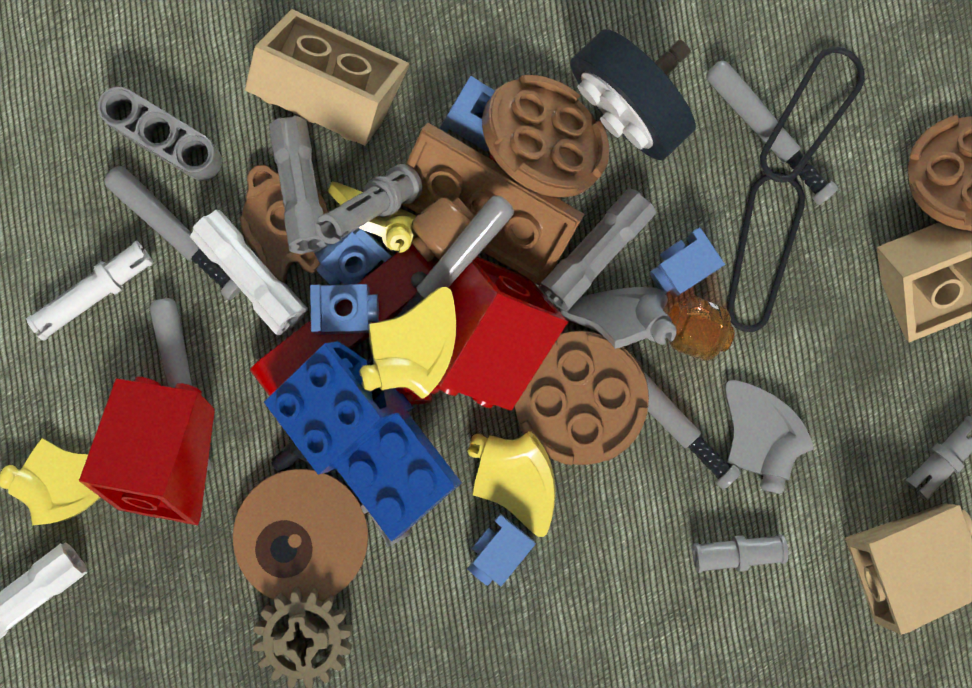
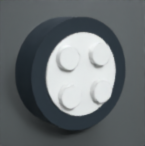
(635, 92)

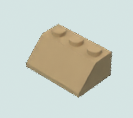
(325, 76)
(928, 279)

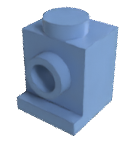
(467, 112)
(351, 258)
(686, 265)
(323, 309)
(499, 552)

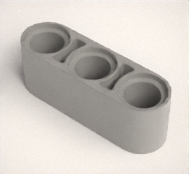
(146, 119)

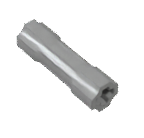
(297, 181)
(600, 246)

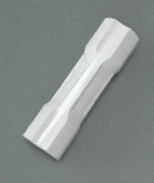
(269, 296)
(45, 579)

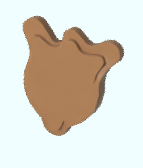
(265, 225)

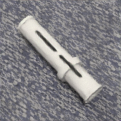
(104, 280)

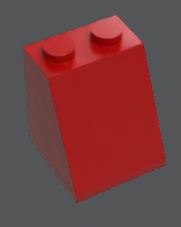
(500, 334)
(152, 450)

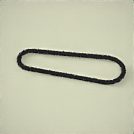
(861, 78)
(801, 205)

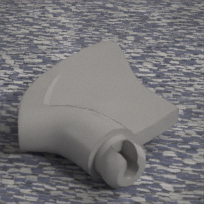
(625, 315)
(765, 434)

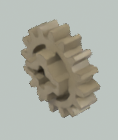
(321, 634)

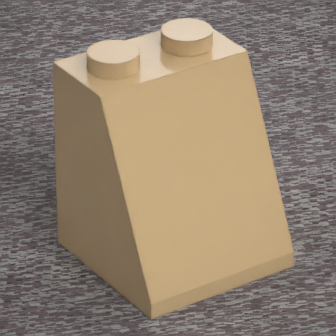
(915, 566)

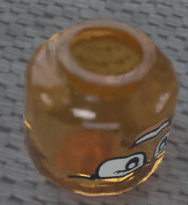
(701, 328)

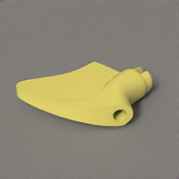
(395, 230)
(413, 347)
(516, 477)
(49, 484)

